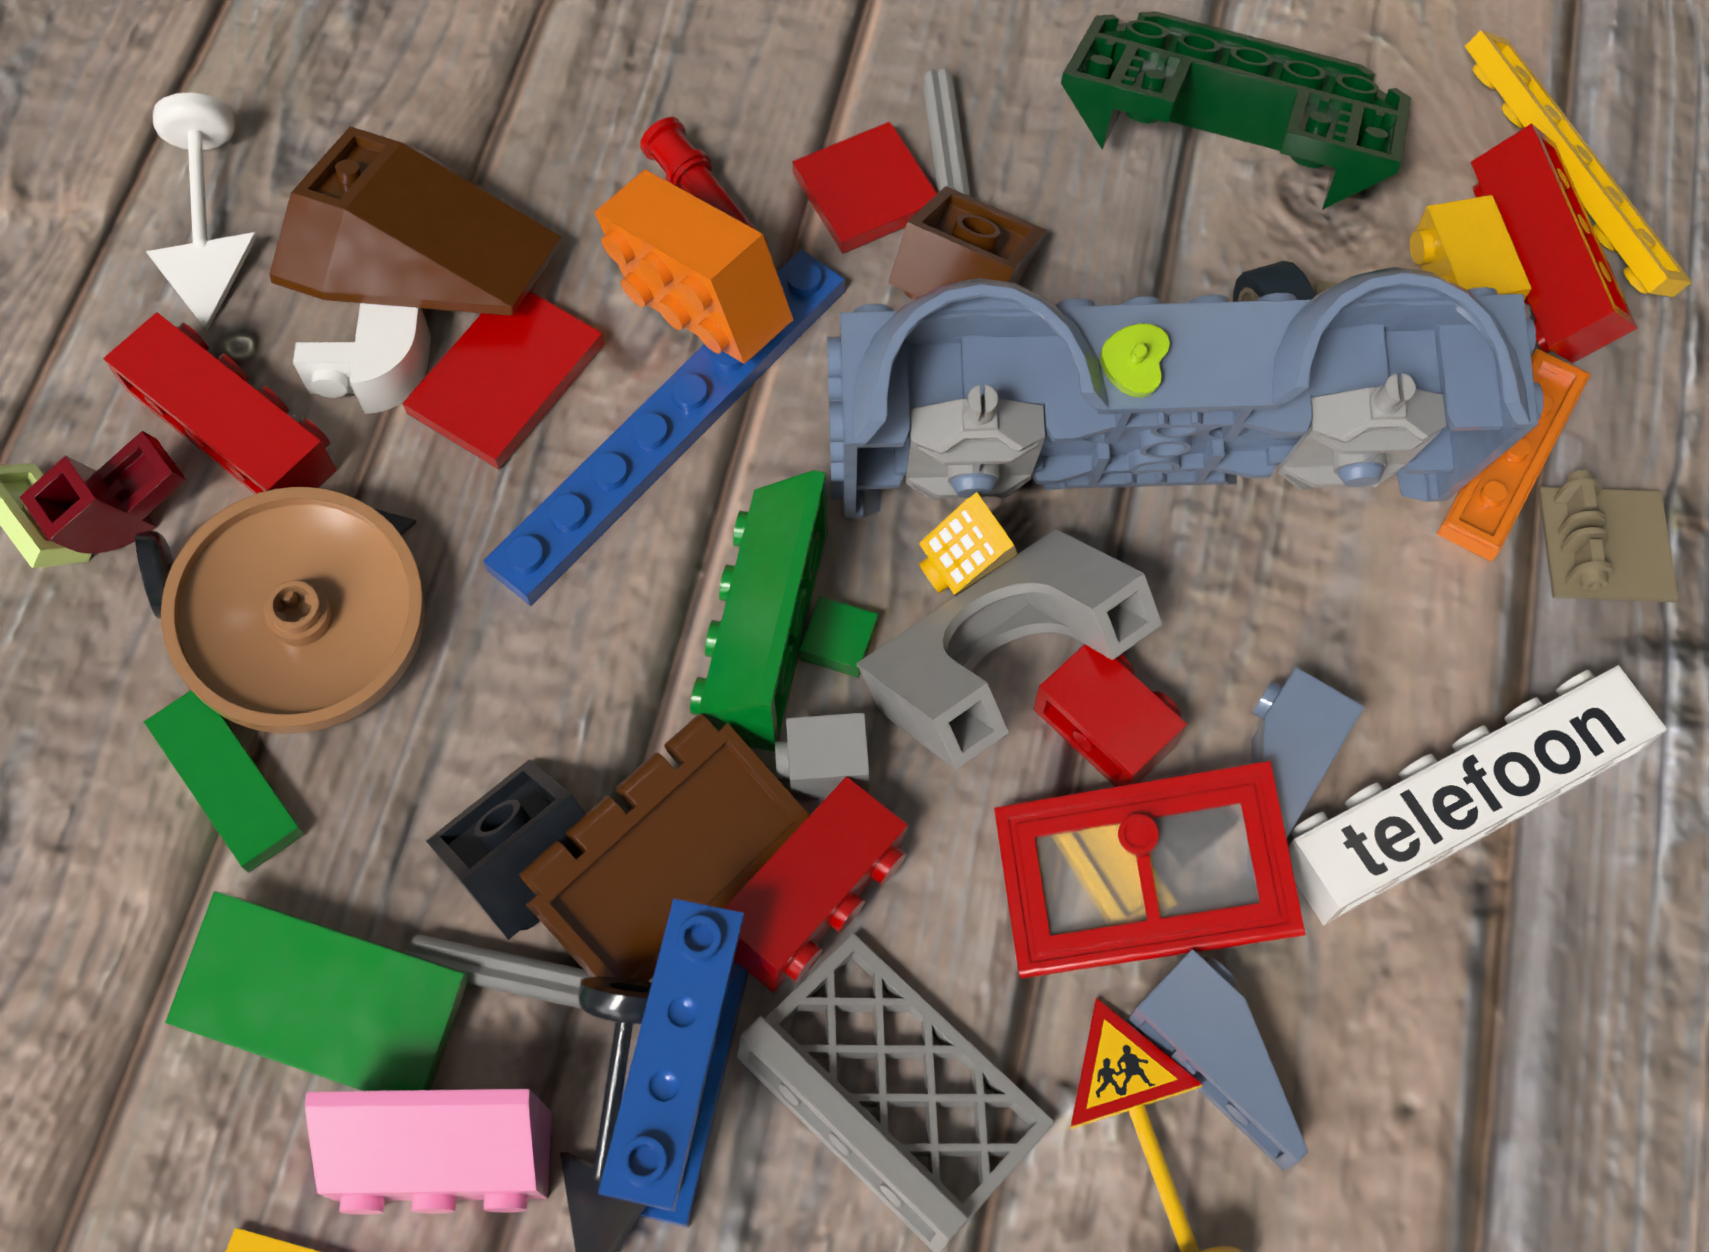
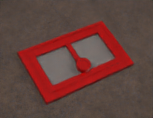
(1148, 871)

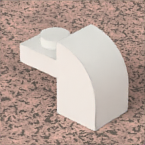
(378, 367)

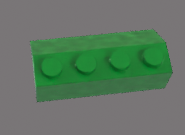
(764, 610)

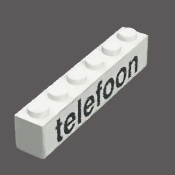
(1471, 792)

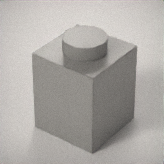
(822, 753)

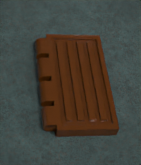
(687, 838)

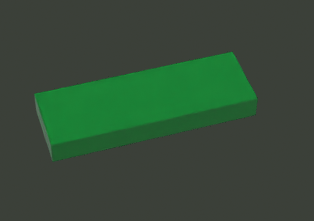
(224, 780)

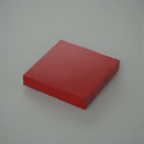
(864, 186)

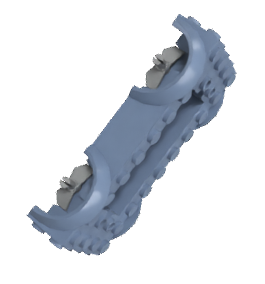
(1332, 389)

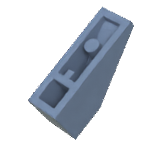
(1301, 737)
(1213, 1036)

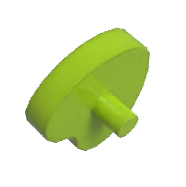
(1133, 359)

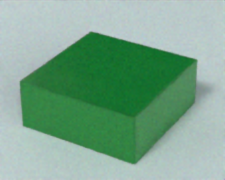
(838, 636)

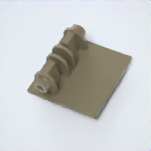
(1606, 542)

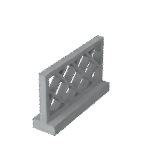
(853, 1132)

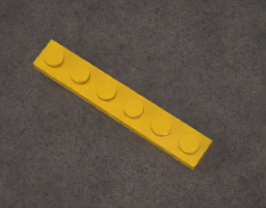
(1617, 220)

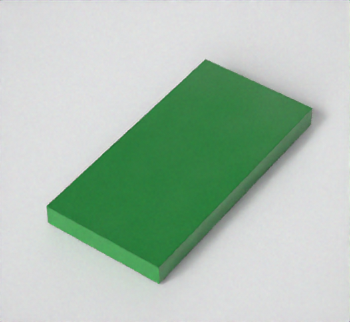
(317, 997)

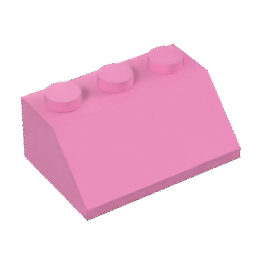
(430, 1148)

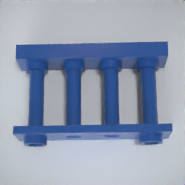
(678, 1065)

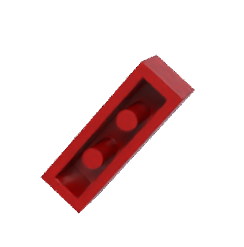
(815, 883)

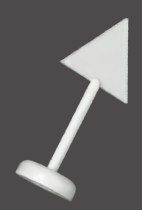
(205, 268)

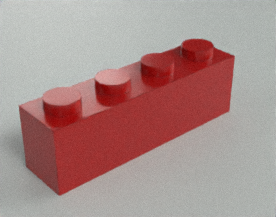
(1569, 276)
(218, 409)

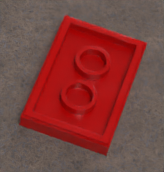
(504, 377)

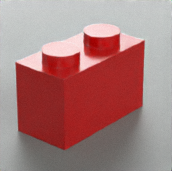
(1110, 715)

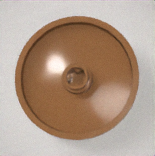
(293, 610)

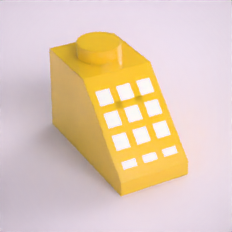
(965, 547)

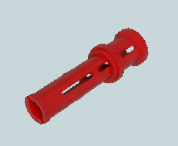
(687, 166)

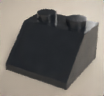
(503, 836)

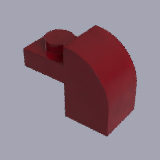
(106, 506)

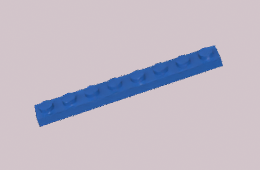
(650, 443)

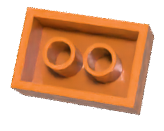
(694, 266)

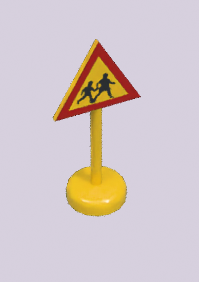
(1123, 1075)

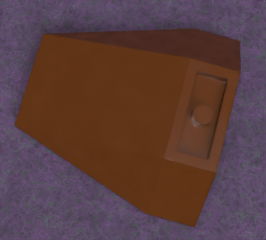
(406, 233)

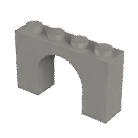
(1050, 587)

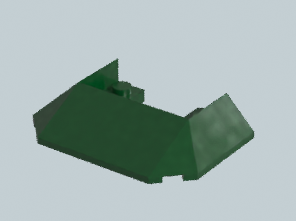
(1243, 90)

